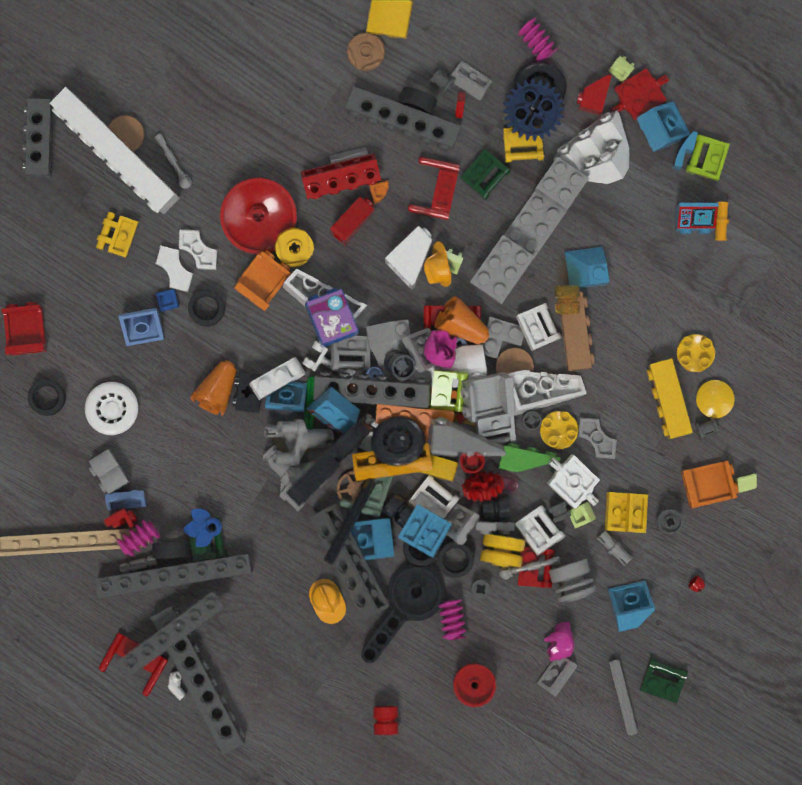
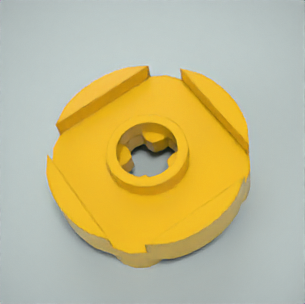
(302, 254)

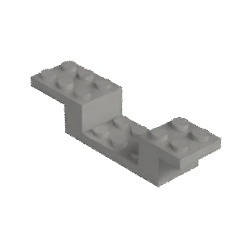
(529, 230)

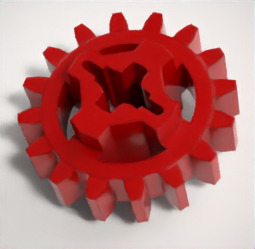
(483, 486)

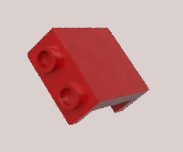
(24, 329)

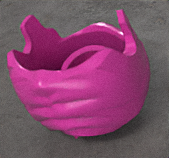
(440, 349)
(562, 642)

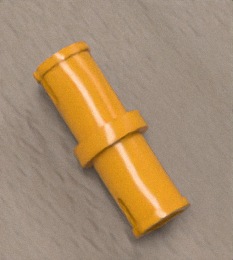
(722, 221)

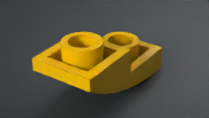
(442, 468)

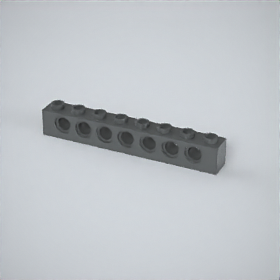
(173, 576)
(225, 743)

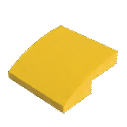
(389, 18)
(626, 512)

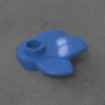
(200, 527)

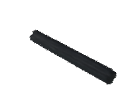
(350, 521)

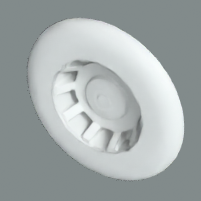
(111, 408)

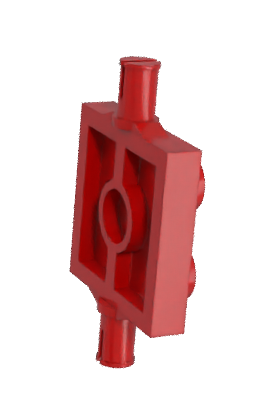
(640, 94)

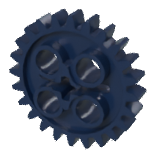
(549, 118)

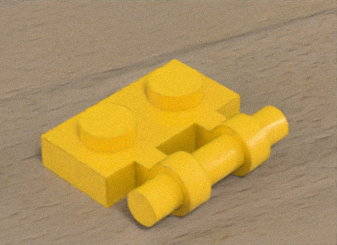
(122, 237)

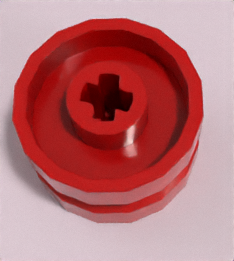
(474, 673)

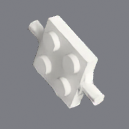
(573, 481)

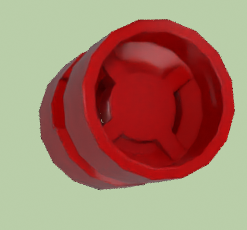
(471, 464)
(385, 720)

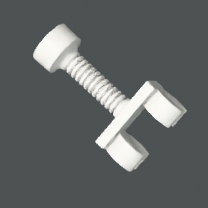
(323, 360)

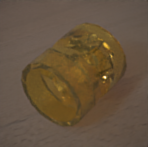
(567, 292)

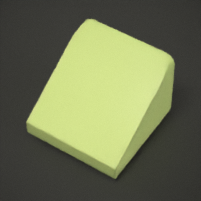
(746, 482)
(582, 515)

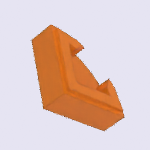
(379, 191)

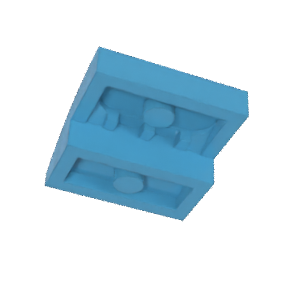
(425, 530)

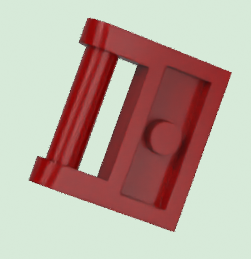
(530, 578)

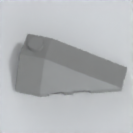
(386, 338)
(449, 439)

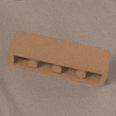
(577, 339)

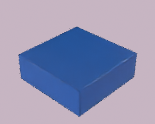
(167, 300)

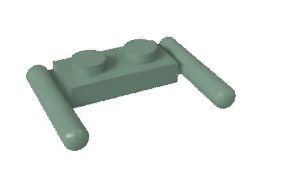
(377, 498)

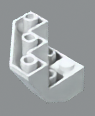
(599, 150)

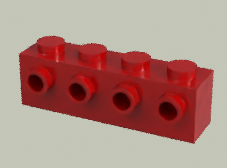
(341, 176)

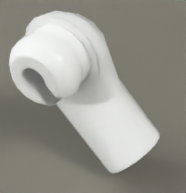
(174, 685)

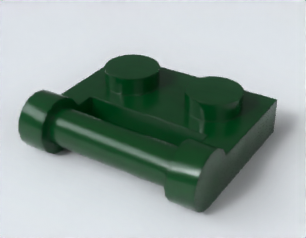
(480, 170)
(205, 553)
(662, 687)

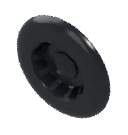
(540, 68)
(398, 442)

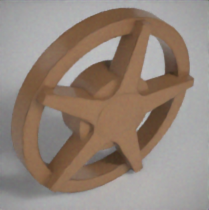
(352, 489)

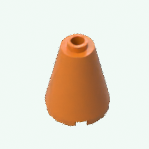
(461, 322)
(216, 388)

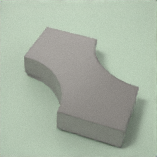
(591, 431)

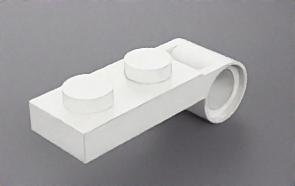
(277, 378)

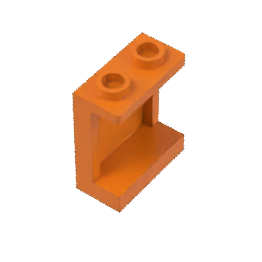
(262, 279)
(709, 484)

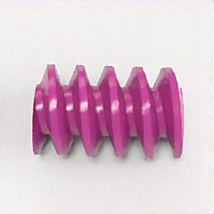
(536, 40)
(138, 538)
(452, 620)

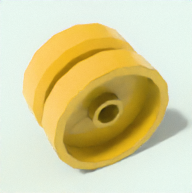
(502, 550)

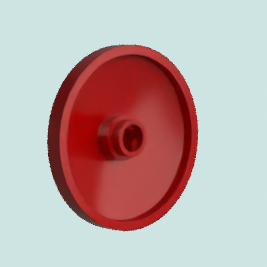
(256, 214)

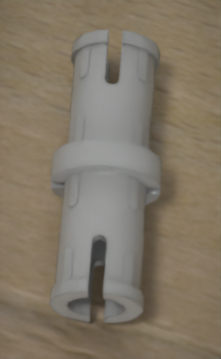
(614, 548)

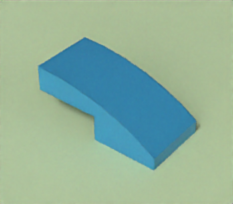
(688, 147)

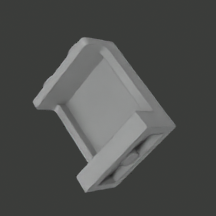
(487, 396)

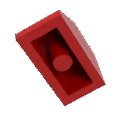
(594, 96)

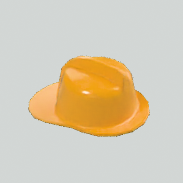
(437, 267)
(327, 601)

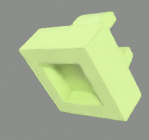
(621, 68)
(454, 261)

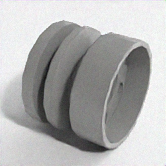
(572, 581)

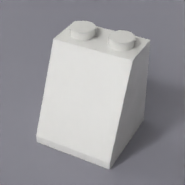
(410, 256)

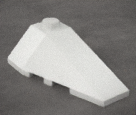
(468, 359)
(542, 389)

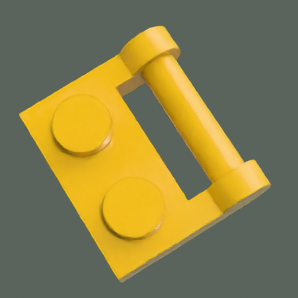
(512, 141)

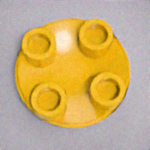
(695, 353)
(715, 399)
(559, 430)

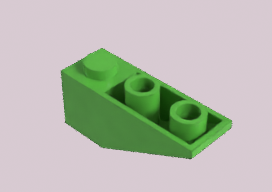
(520, 460)

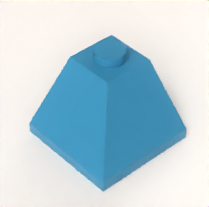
(587, 267)
(631, 605)

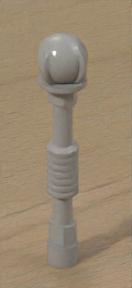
(184, 181)
(506, 572)

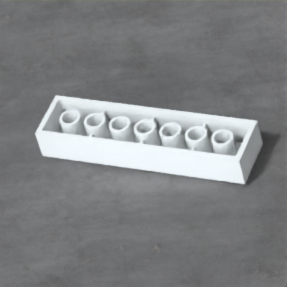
(119, 156)

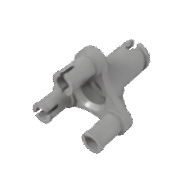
(297, 439)
(288, 475)

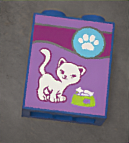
(331, 317)

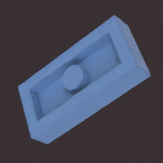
(125, 500)

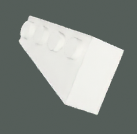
(303, 286)

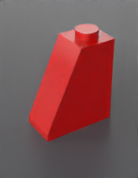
(352, 220)

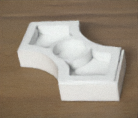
(205, 257)
(169, 260)

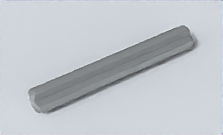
(623, 697)

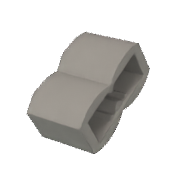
(108, 471)

